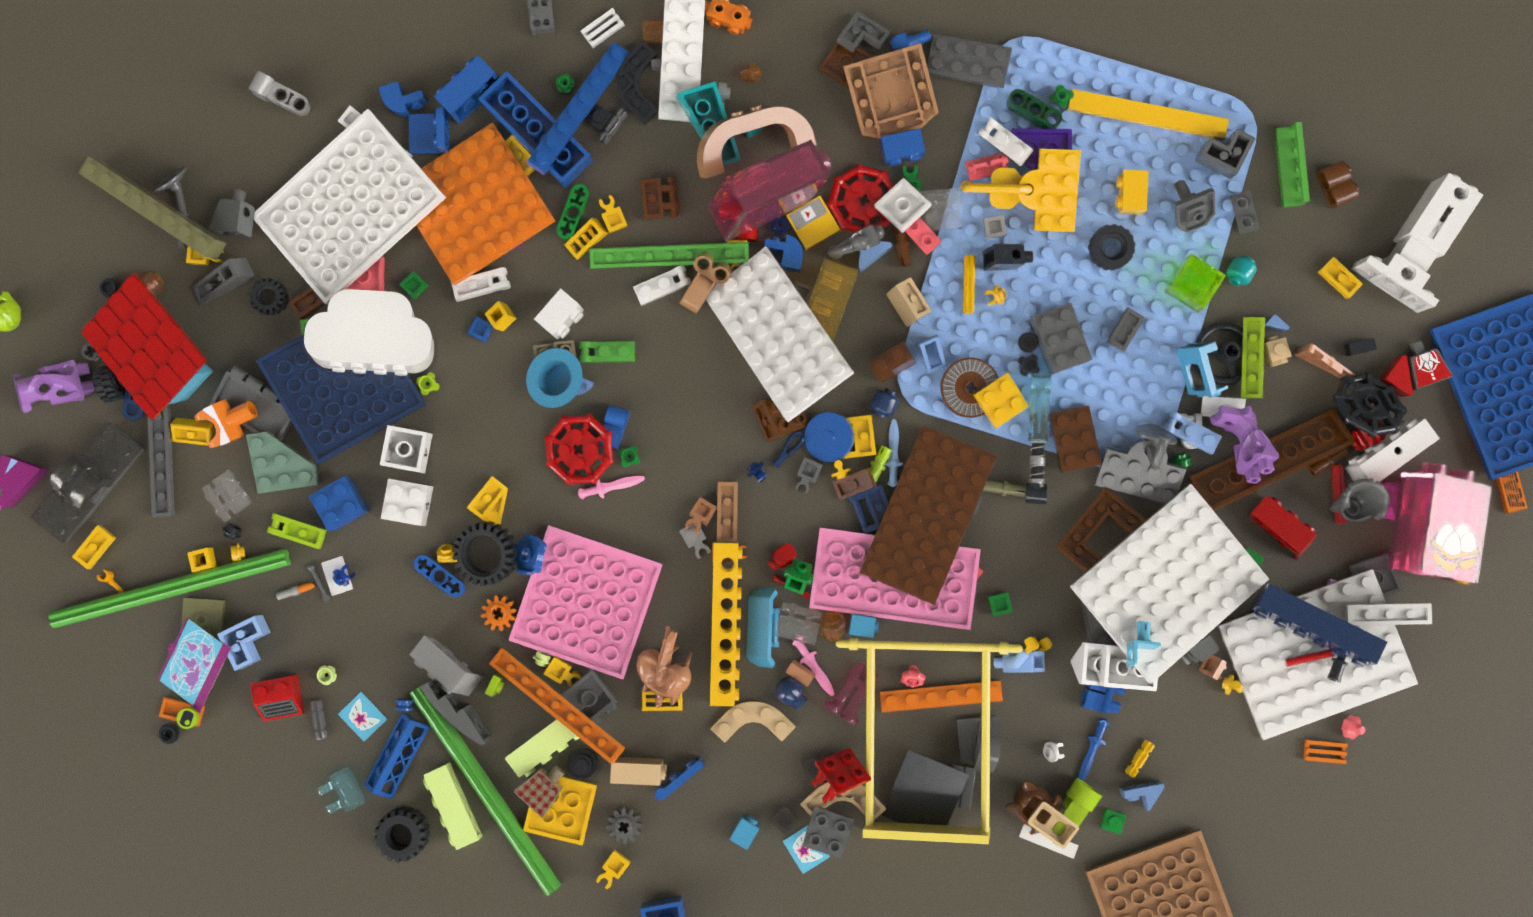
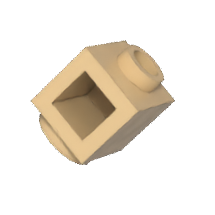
(1276, 351)

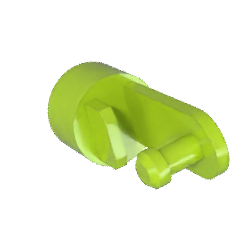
(1079, 801)

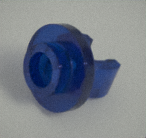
(756, 470)
(341, 578)

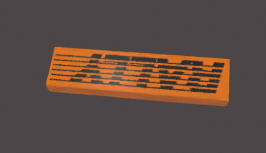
(1511, 492)

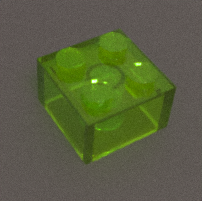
(1194, 283)

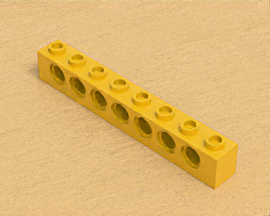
(719, 695)

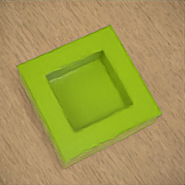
(495, 685)

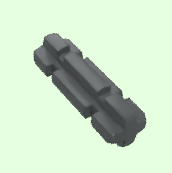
(612, 126)
(318, 719)

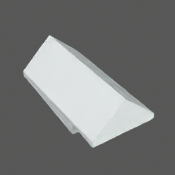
(1108, 668)

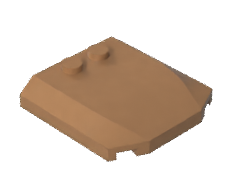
(892, 92)

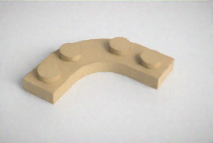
(752, 712)
(856, 796)

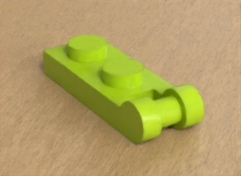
(297, 531)

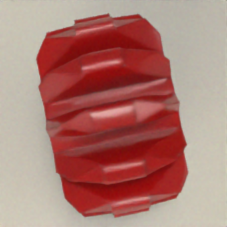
(1363, 441)

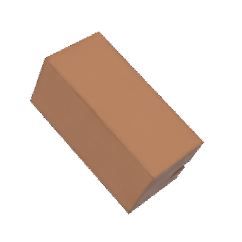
(800, 673)

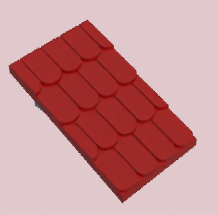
(146, 348)

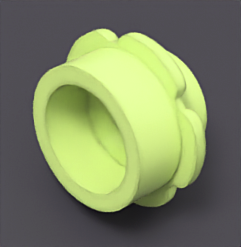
(542, 658)
(321, 674)

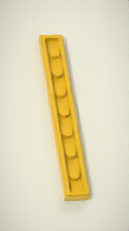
(1148, 114)

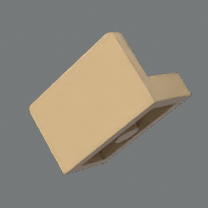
(908, 302)

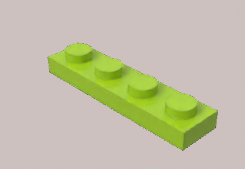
(1253, 357)

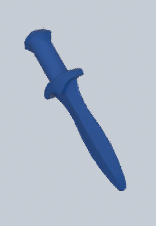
(1095, 742)

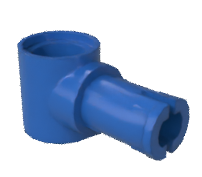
(903, 40)

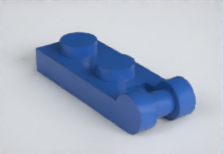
(678, 779)

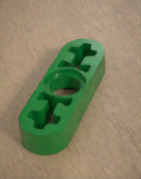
(583, 200)

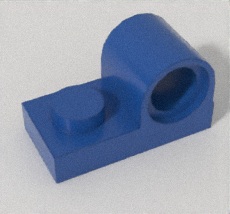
(616, 422)

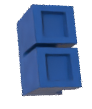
(1101, 701)

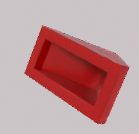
(1398, 376)

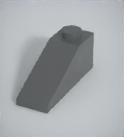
(223, 279)

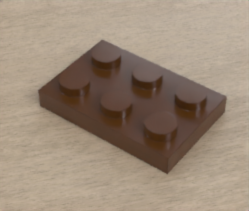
(1075, 439)

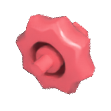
(913, 677)
(1352, 727)

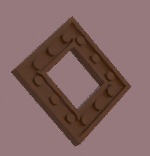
(1104, 506)

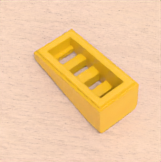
(602, 232)

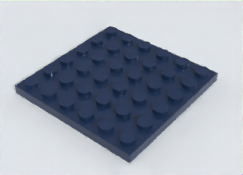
(335, 407)

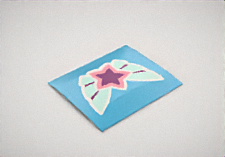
(804, 857)

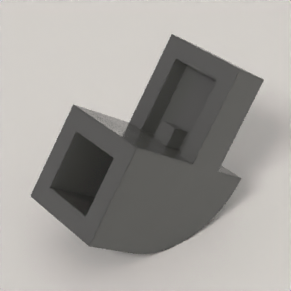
(995, 746)

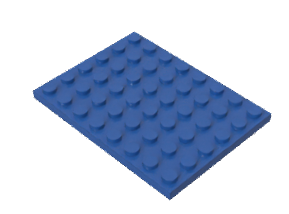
(1494, 381)

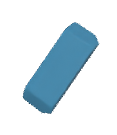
(762, 627)

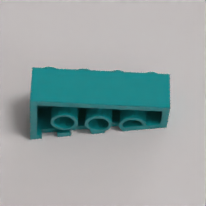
(703, 109)

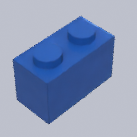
(902, 147)

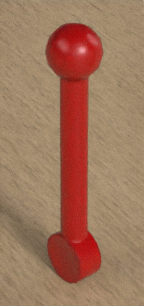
(776, 578)

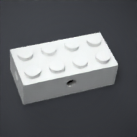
(1393, 451)

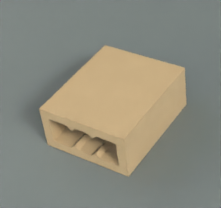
(638, 771)

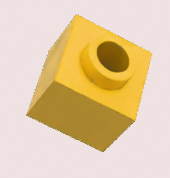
(500, 316)
(196, 559)

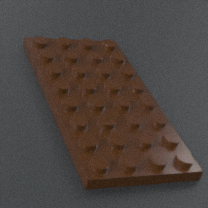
(928, 515)

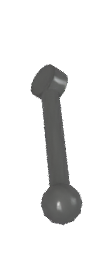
(326, 597)

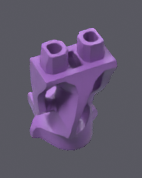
(67, 380)
(1255, 450)

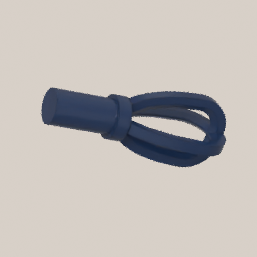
(784, 454)

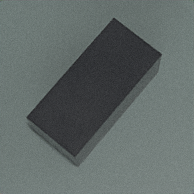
(1360, 347)

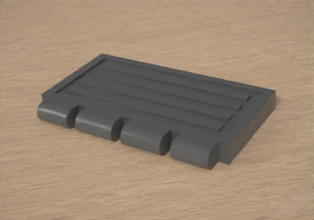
(238, 390)

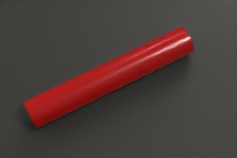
(1308, 657)

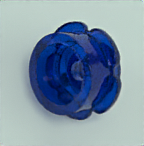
(780, 230)

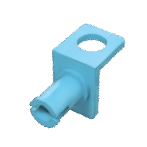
(1143, 642)

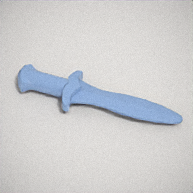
(893, 461)

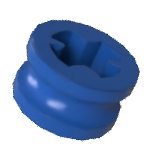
(404, 704)

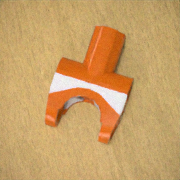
(227, 420)

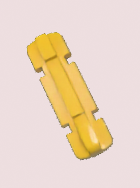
(1139, 758)

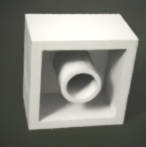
(559, 314)
(406, 449)
(407, 502)

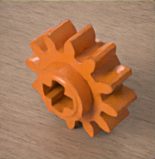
(505, 609)

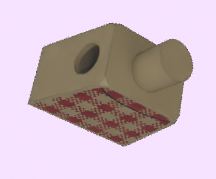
(541, 790)

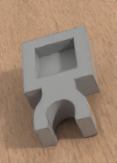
(694, 540)

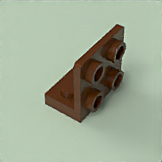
(773, 422)

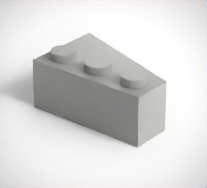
(444, 667)

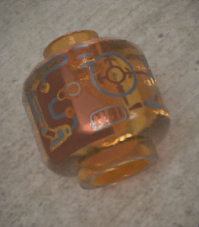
(152, 281)
(832, 626)

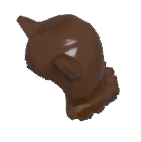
(1028, 799)

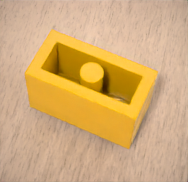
(1132, 192)

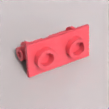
(984, 166)
(923, 236)

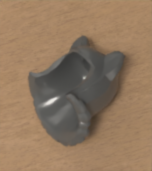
(1362, 501)

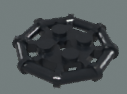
(1384, 402)

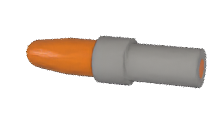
(294, 590)

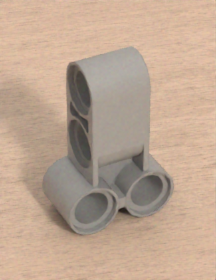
(267, 90)

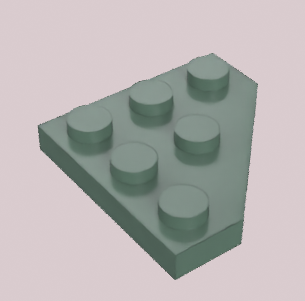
(278, 464)

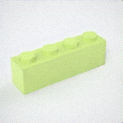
(540, 748)
(452, 805)

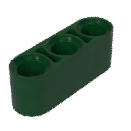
(1028, 101)

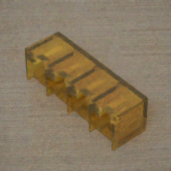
(832, 294)

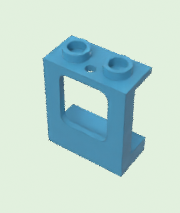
(1197, 354)

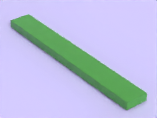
(667, 255)

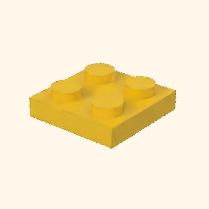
(1001, 400)

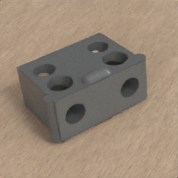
(541, 15)

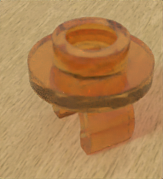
(753, 73)

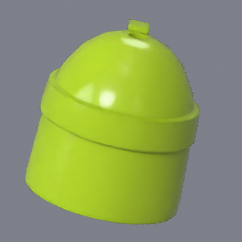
(9, 313)

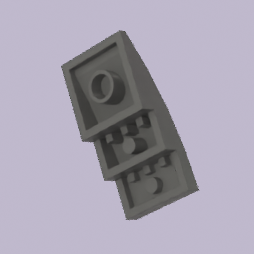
(462, 718)

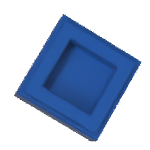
(480, 329)

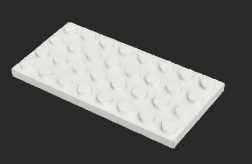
(778, 334)

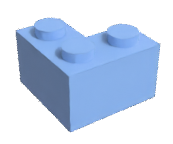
(241, 638)

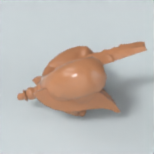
(659, 674)

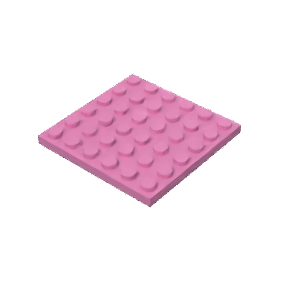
(586, 602)

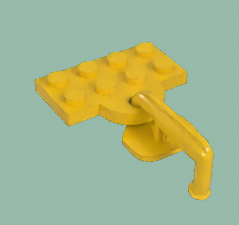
(1051, 194)

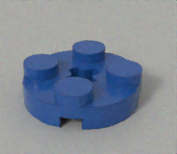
(535, 547)

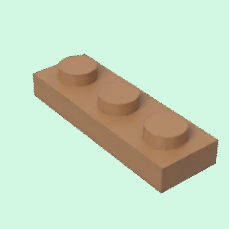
(727, 511)

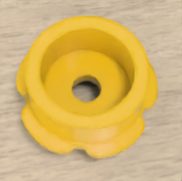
(237, 552)

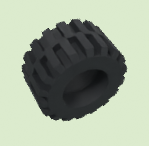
(390, 846)

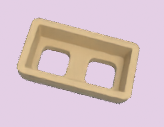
(1046, 828)

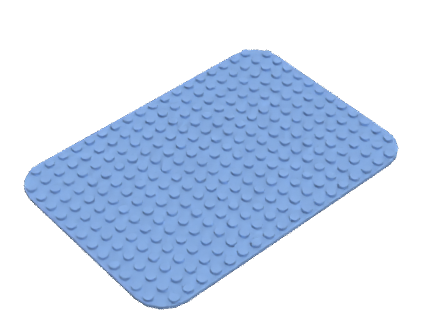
(1116, 385)

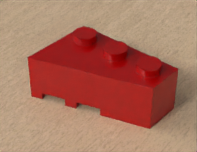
(1283, 526)

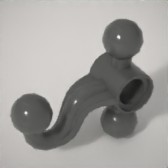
(860, 240)

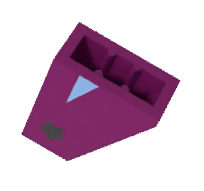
(17, 479)

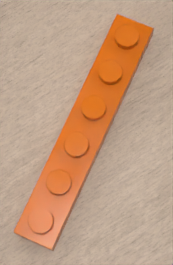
(937, 696)

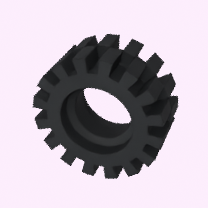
(256, 296)
(107, 385)

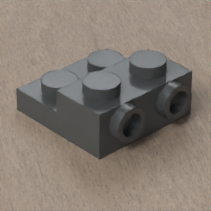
(592, 696)

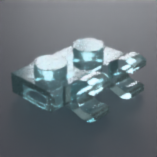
(346, 788)

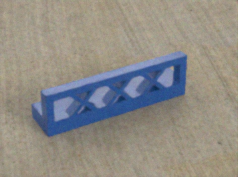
(398, 739)

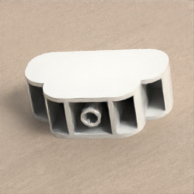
(369, 334)

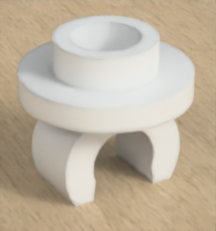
(1051, 751)

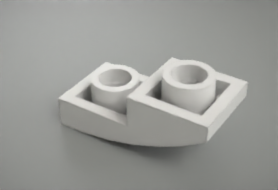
(1211, 405)

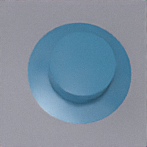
(562, 381)

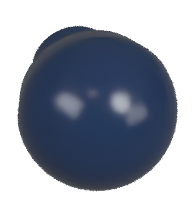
(790, 692)

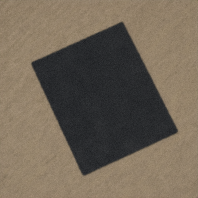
(924, 791)

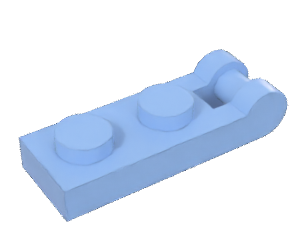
(1192, 433)

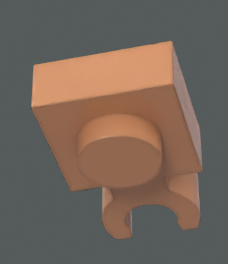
(701, 513)

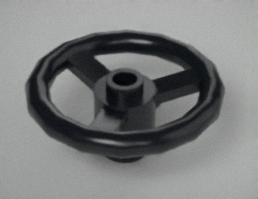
(1231, 347)

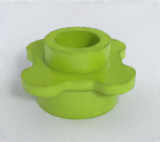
(421, 381)

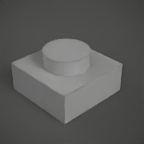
(994, 227)

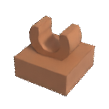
(1213, 667)

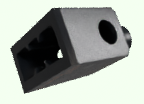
(1005, 257)

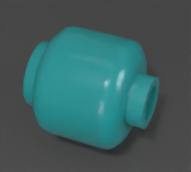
(1241, 270)

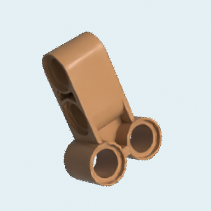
(703, 282)

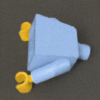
(1026, 660)

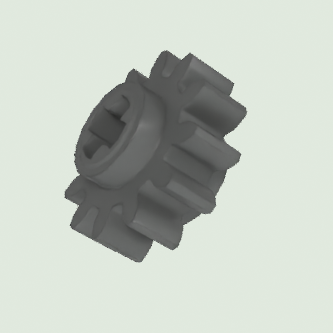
(625, 817)

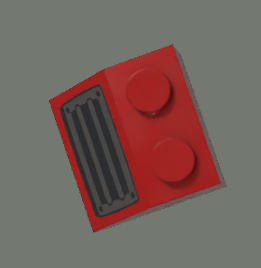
(277, 697)

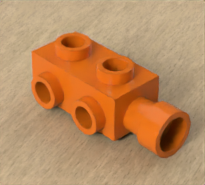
(726, 16)

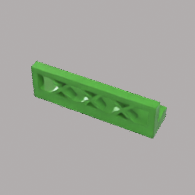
(1291, 165)

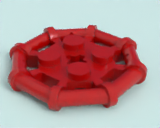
(854, 192)
(568, 451)

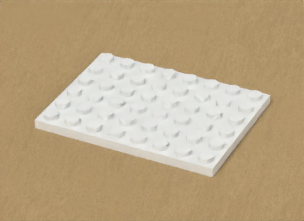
(348, 206)
(1176, 573)
(1301, 694)

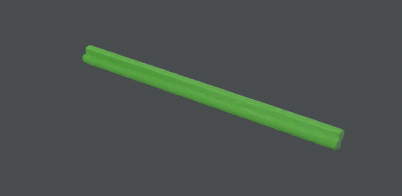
(169, 588)
(488, 794)

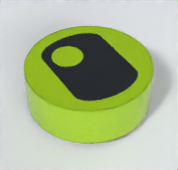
(188, 718)

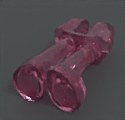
(837, 704)

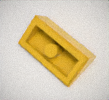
(192, 432)

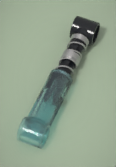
(1038, 435)

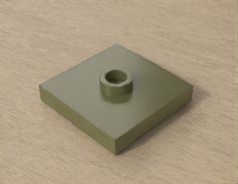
(205, 613)

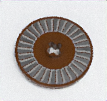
(954, 385)

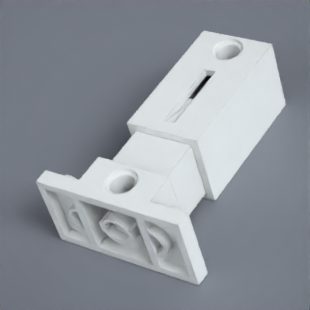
(1420, 241)

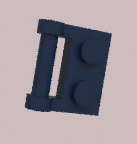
(877, 505)

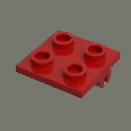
(842, 772)

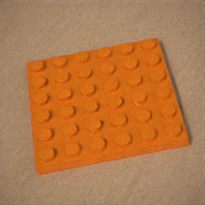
(485, 208)

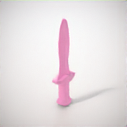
(603, 488)
(809, 659)

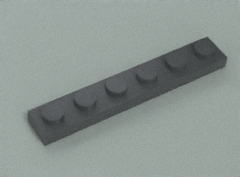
(161, 464)

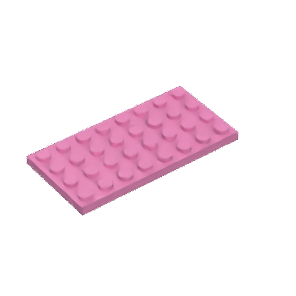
(843, 589)

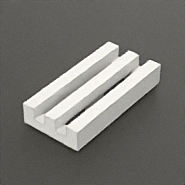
(597, 22)

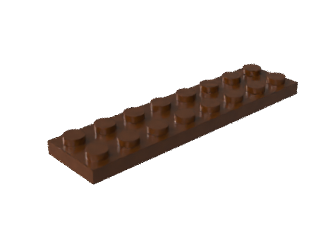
(1296, 450)

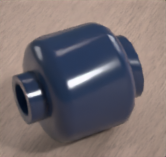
(884, 403)

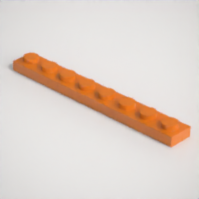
(557, 706)

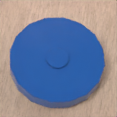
(829, 437)

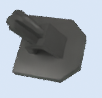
(1193, 209)

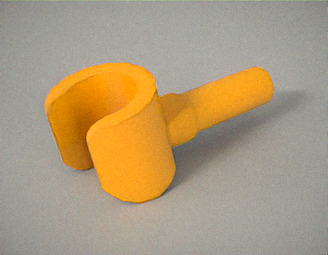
(109, 578)

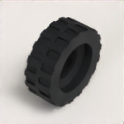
(1127, 247)

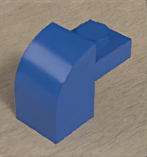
(398, 102)
(791, 251)

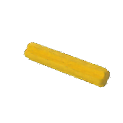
(969, 284)

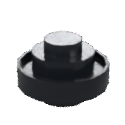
(582, 763)

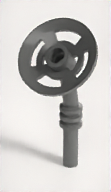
(172, 182)

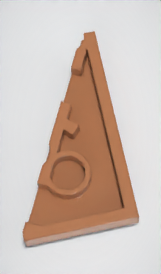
(1322, 360)

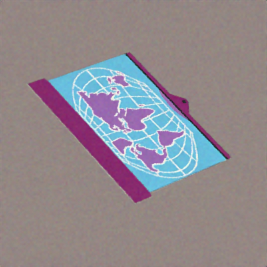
(193, 664)

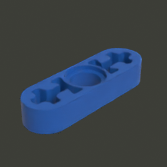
(431, 562)

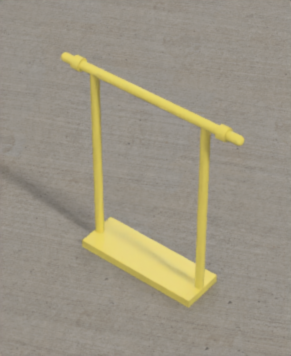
(928, 832)

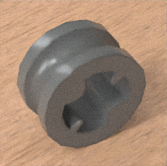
(85, 353)

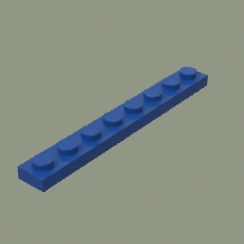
(578, 109)

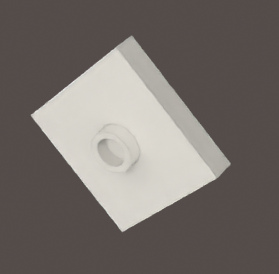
(902, 205)

